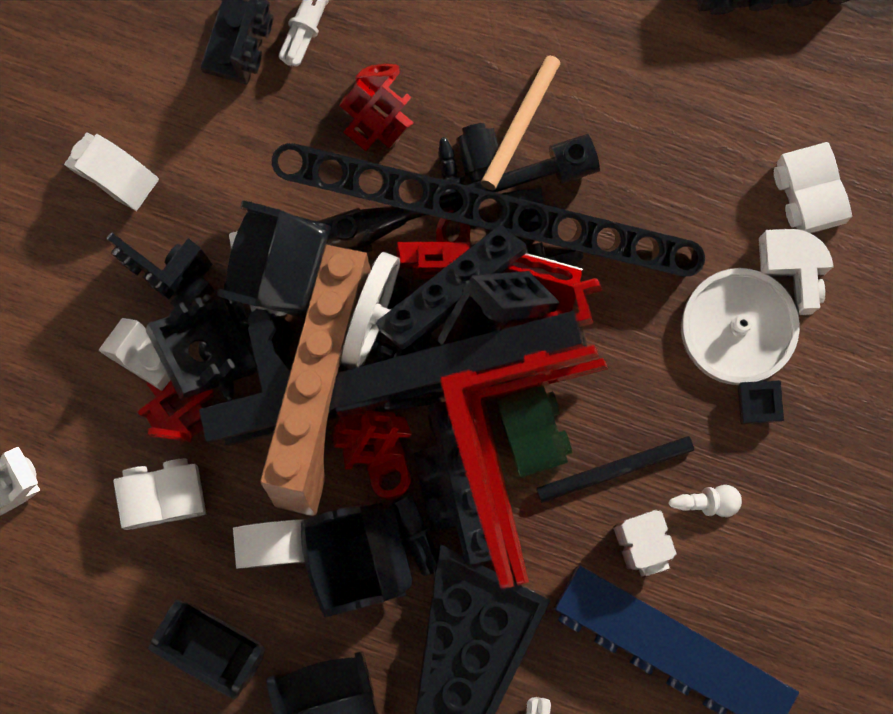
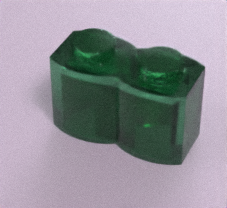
(533, 431)

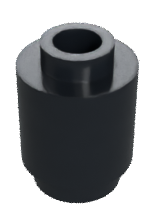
(477, 150)

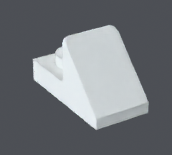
(134, 351)

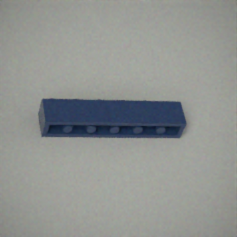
(670, 647)

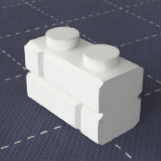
(645, 543)

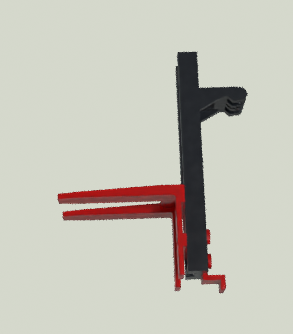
(460, 369)

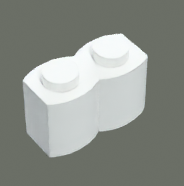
(812, 188)
(159, 495)

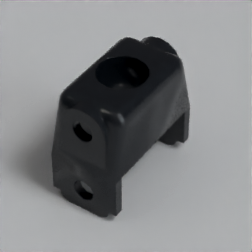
(275, 260)
(355, 558)
(207, 648)
(325, 688)

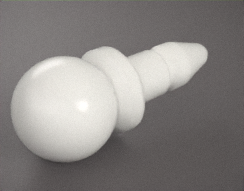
(722, 501)

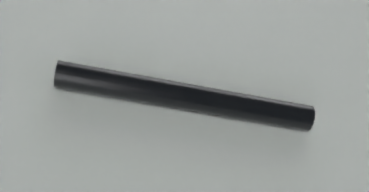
(615, 469)

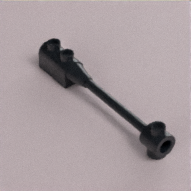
(361, 227)

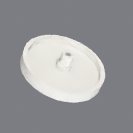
(369, 309)
(740, 326)

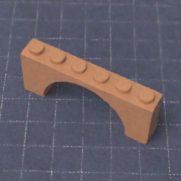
(296, 455)

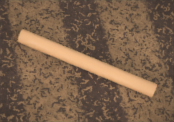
(520, 123)

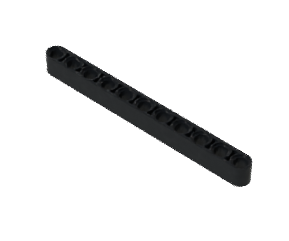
(509, 210)

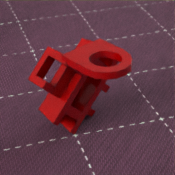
(373, 88)
(432, 257)
(182, 414)
(384, 448)

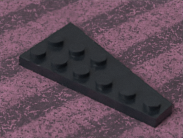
(473, 637)

